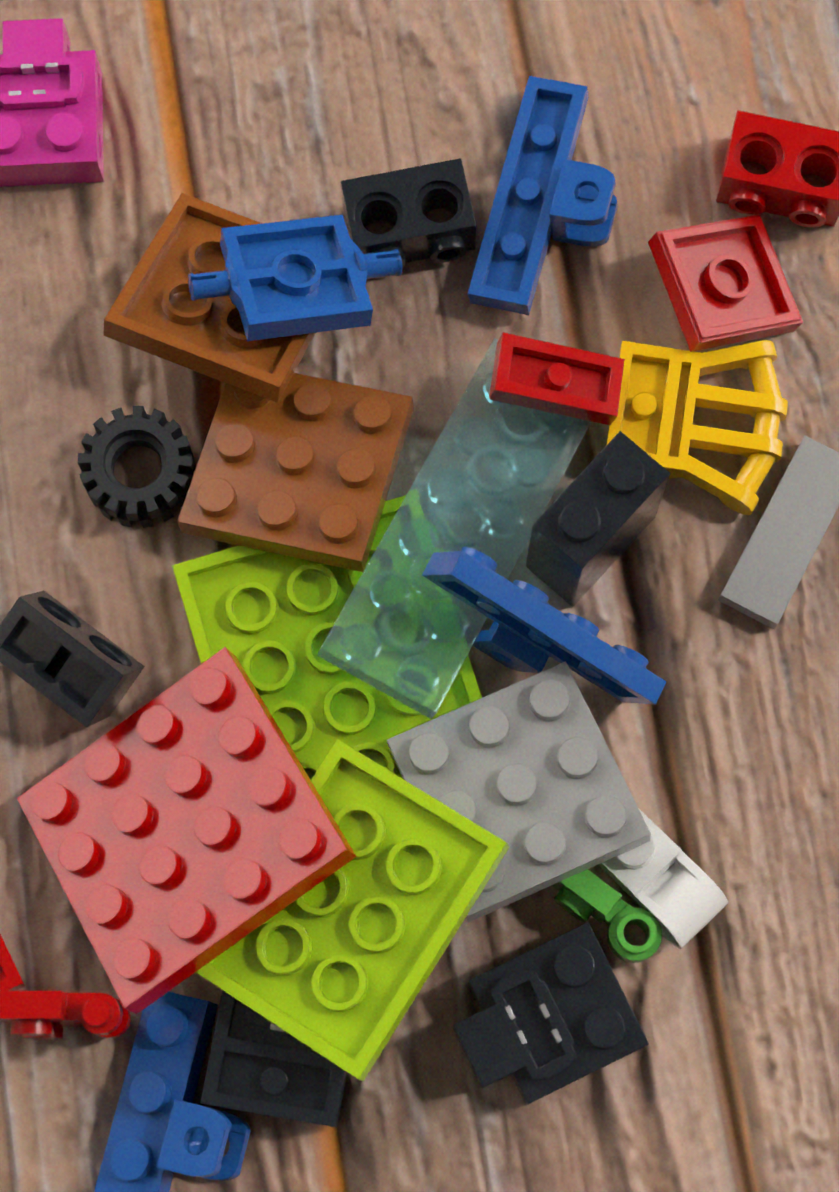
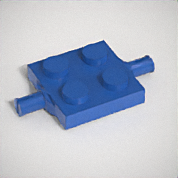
(295, 277)

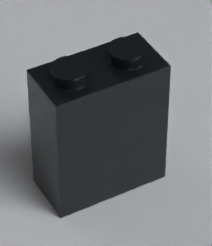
(596, 518)

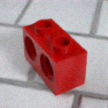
(787, 153)

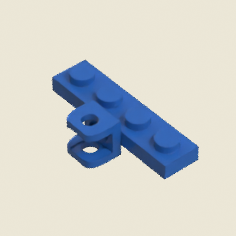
(541, 196)
(531, 630)
(155, 1117)

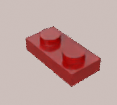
(556, 379)

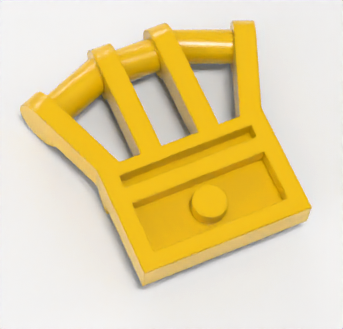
(659, 407)

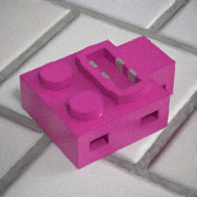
(48, 107)

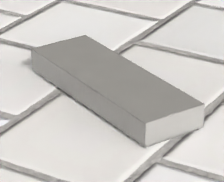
(786, 535)

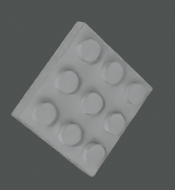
(531, 774)

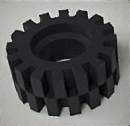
(131, 431)

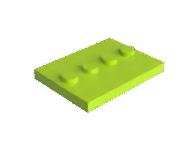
(366, 938)

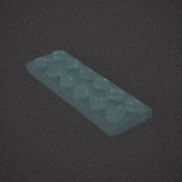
(474, 491)

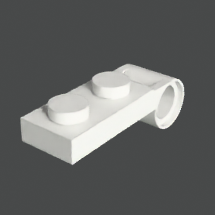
(667, 885)

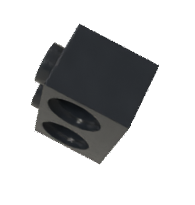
(404, 200)
(65, 658)

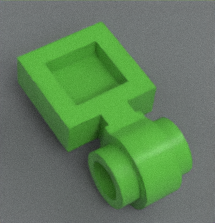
(589, 896)

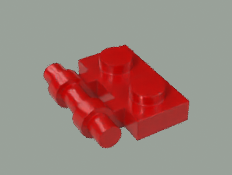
(46, 1013)

